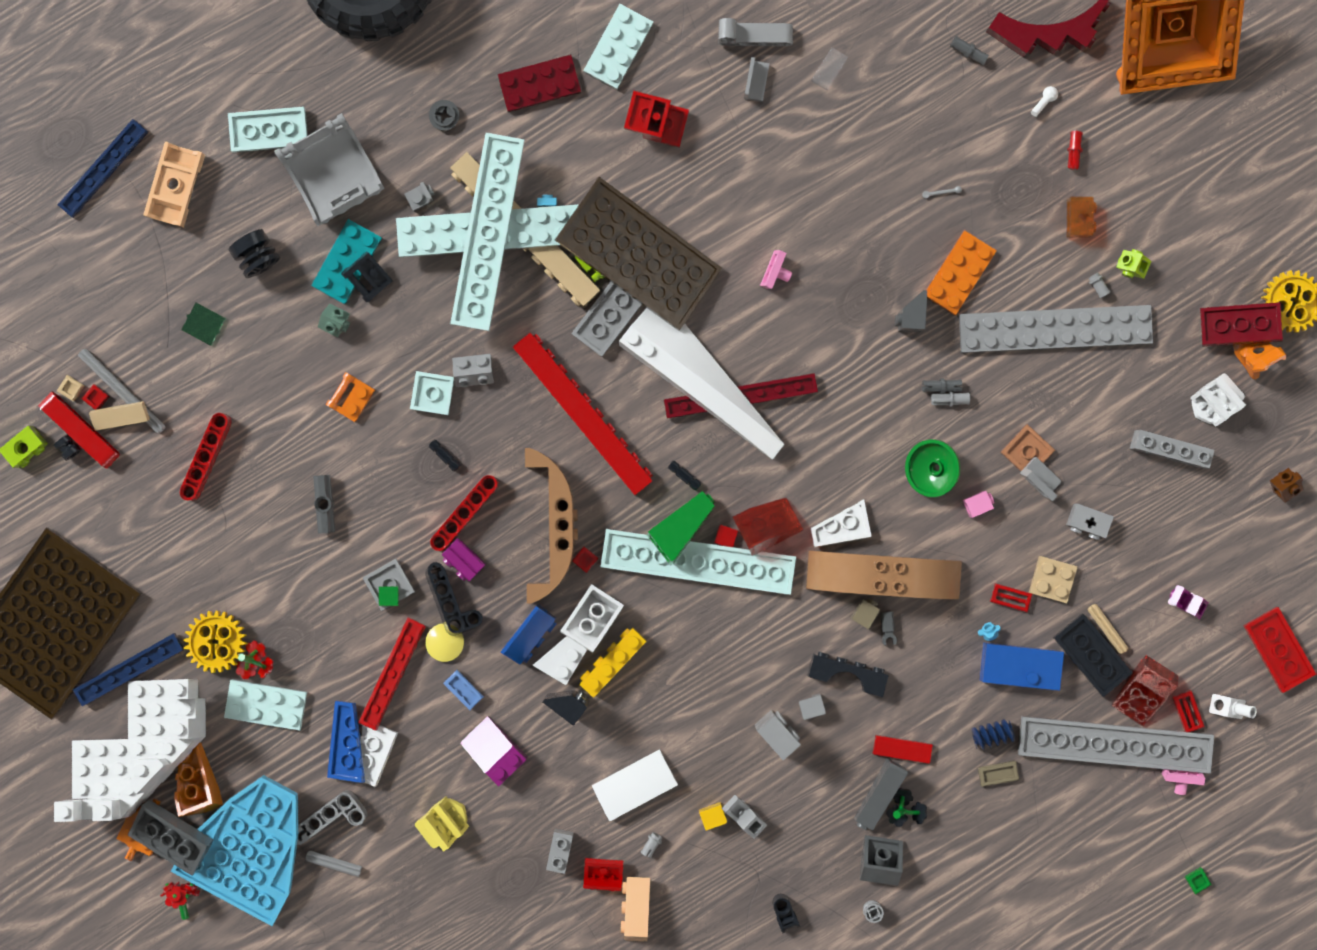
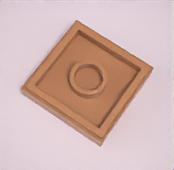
(1025, 447)

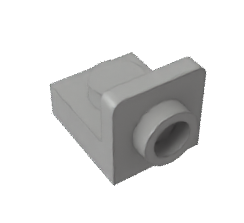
(420, 196)

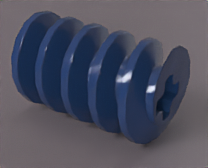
(992, 734)

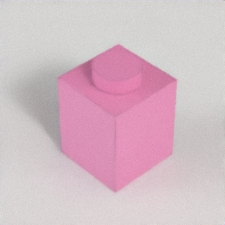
(978, 503)

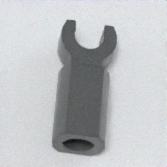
(888, 626)

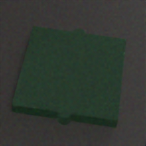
(203, 324)

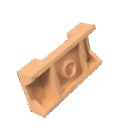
(172, 204)

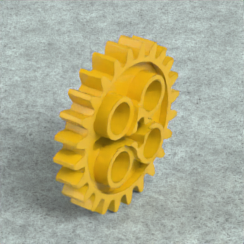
(1307, 308)
(198, 640)

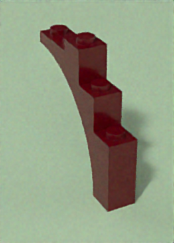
(1051, 37)

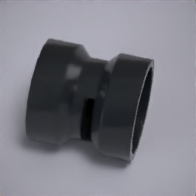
(67, 447)

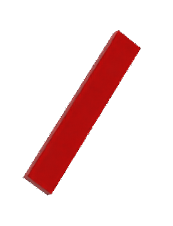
(392, 674)

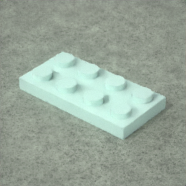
(618, 46)
(266, 128)
(265, 704)

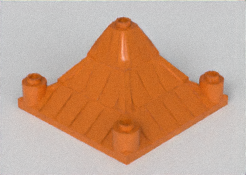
(1179, 43)

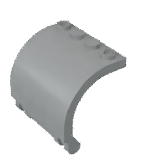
(330, 170)

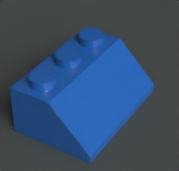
(529, 635)

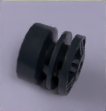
(252, 251)

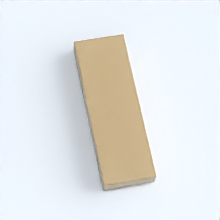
(119, 415)

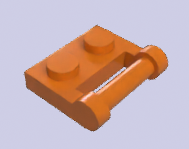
(355, 401)

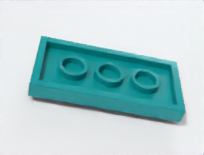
(348, 247)

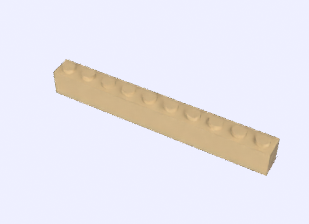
(551, 257)

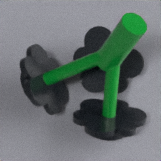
(897, 814)

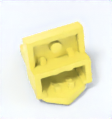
(443, 823)

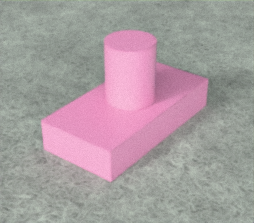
(775, 270)
(1182, 779)

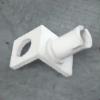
(1232, 707)

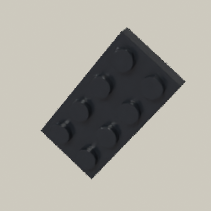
(1092, 655)

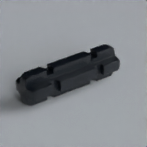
(444, 455)
(684, 475)

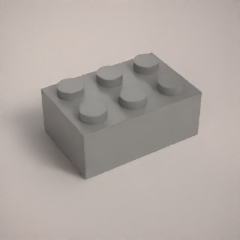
(776, 733)

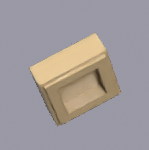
(70, 388)

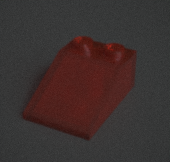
(767, 525)

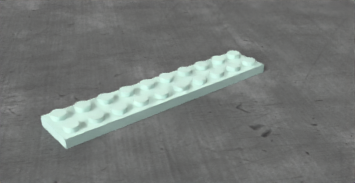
(449, 231)
(487, 231)
(700, 563)

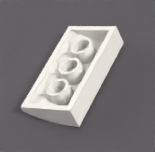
(634, 785)

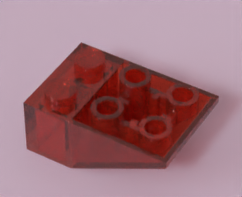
(1145, 690)

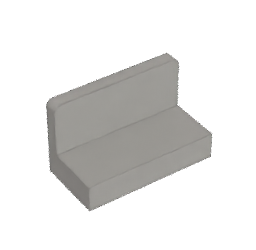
(756, 80)
(1041, 478)

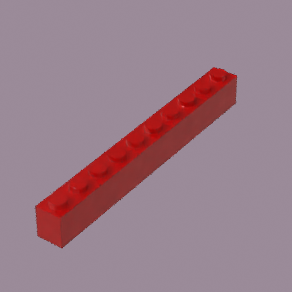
(582, 413)

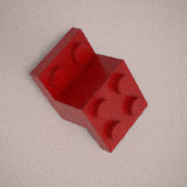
(656, 119)

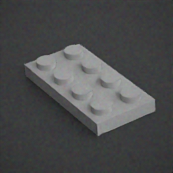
(606, 319)

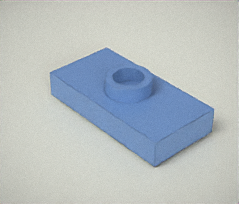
(463, 689)

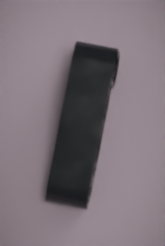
(449, 597)

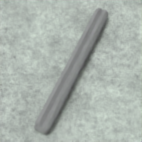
(118, 387)

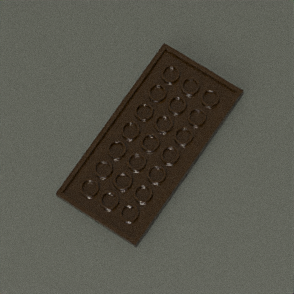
(638, 253)

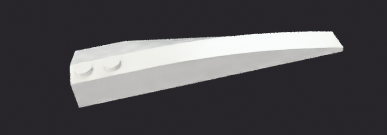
(694, 372)

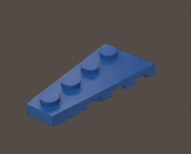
(345, 746)

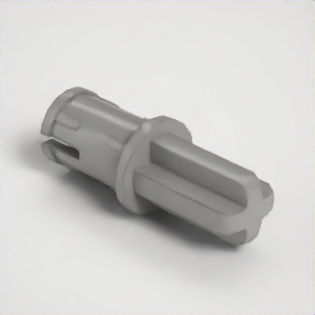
(950, 399)

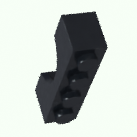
(824, 668)

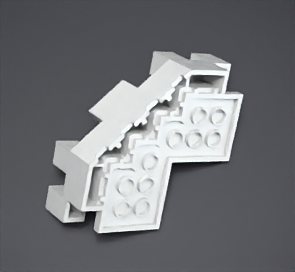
(121, 774)

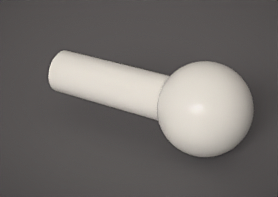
(1049, 95)

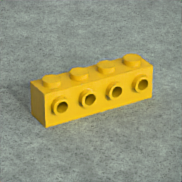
(616, 658)

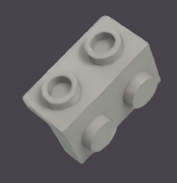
(472, 370)

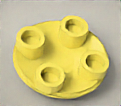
(442, 645)

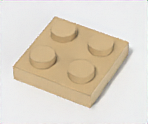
(1053, 579)

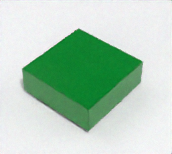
(388, 595)
(1197, 880)

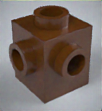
(1287, 484)

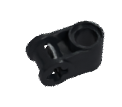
(785, 916)

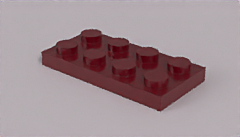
(539, 83)
(1241, 324)

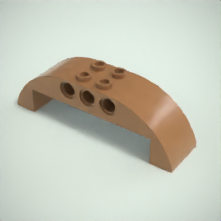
(559, 558)
(883, 575)

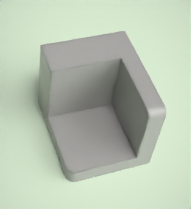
(812, 707)

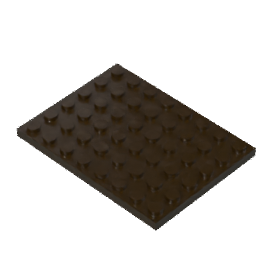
(57, 621)

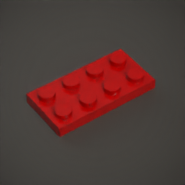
(1279, 649)

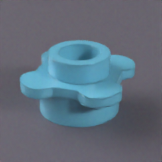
(989, 631)

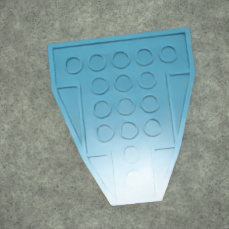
(251, 849)

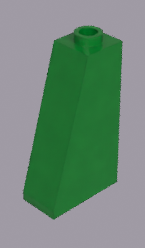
(680, 527)

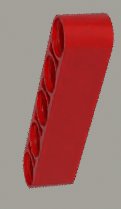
(79, 430)
(198, 463)
(457, 519)

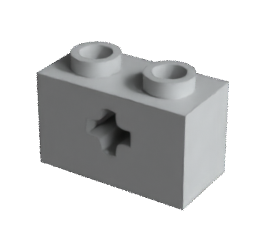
(1100, 521)
(559, 851)

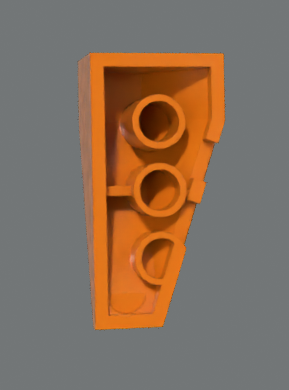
(196, 785)

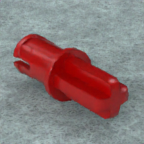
(1074, 150)

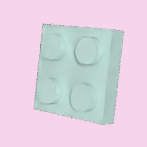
(432, 393)

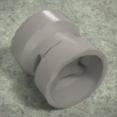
(870, 909)

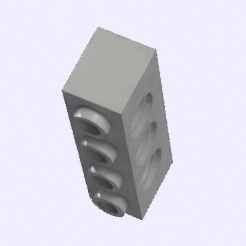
(1172, 449)

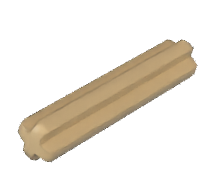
(1107, 628)

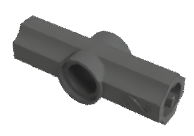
(323, 490)

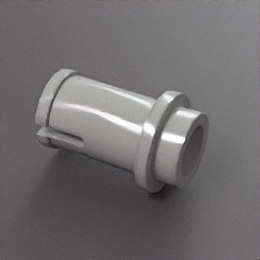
(1099, 285)
(651, 845)

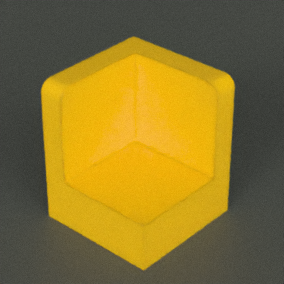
(712, 816)

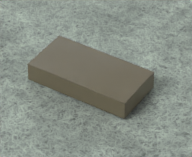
(998, 773)

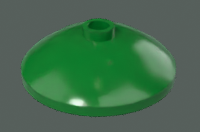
(922, 472)

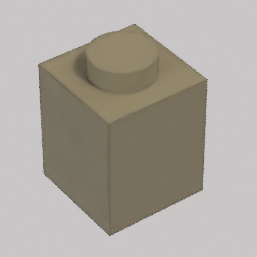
(865, 613)

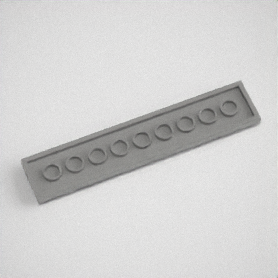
(1055, 328)
(1116, 744)

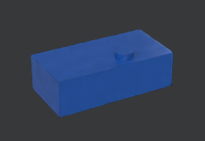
(1021, 666)

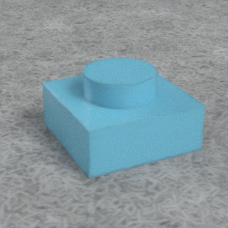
(546, 201)

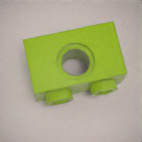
(12, 449)

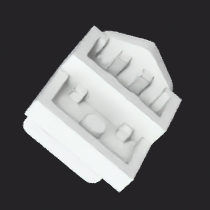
(1217, 400)

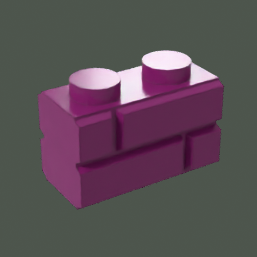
(463, 559)

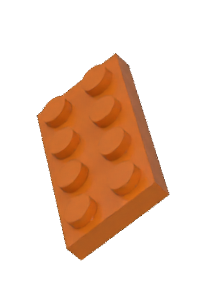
(960, 272)

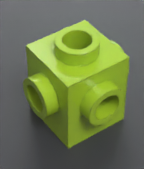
(1133, 264)

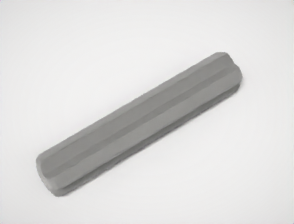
(333, 863)

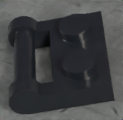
(371, 272)

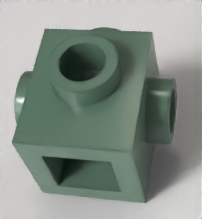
(334, 320)

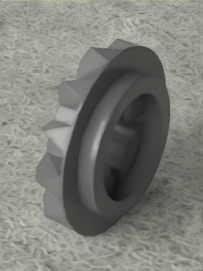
(439, 107)

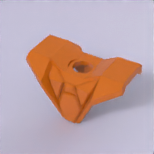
(1254, 362)

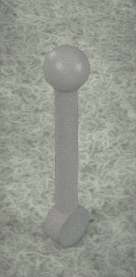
(926, 194)

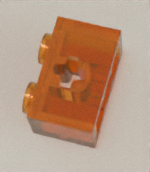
(1075, 226)

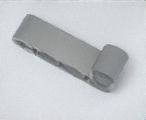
(754, 34)
(324, 819)

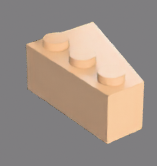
(636, 909)

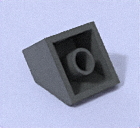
(913, 315)
(881, 860)

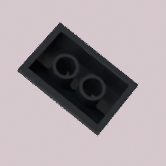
(567, 704)

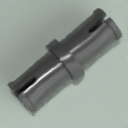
(969, 50)
(942, 385)

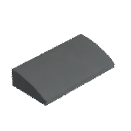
(170, 837)

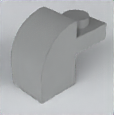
(744, 816)

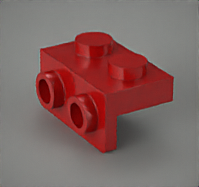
(603, 874)

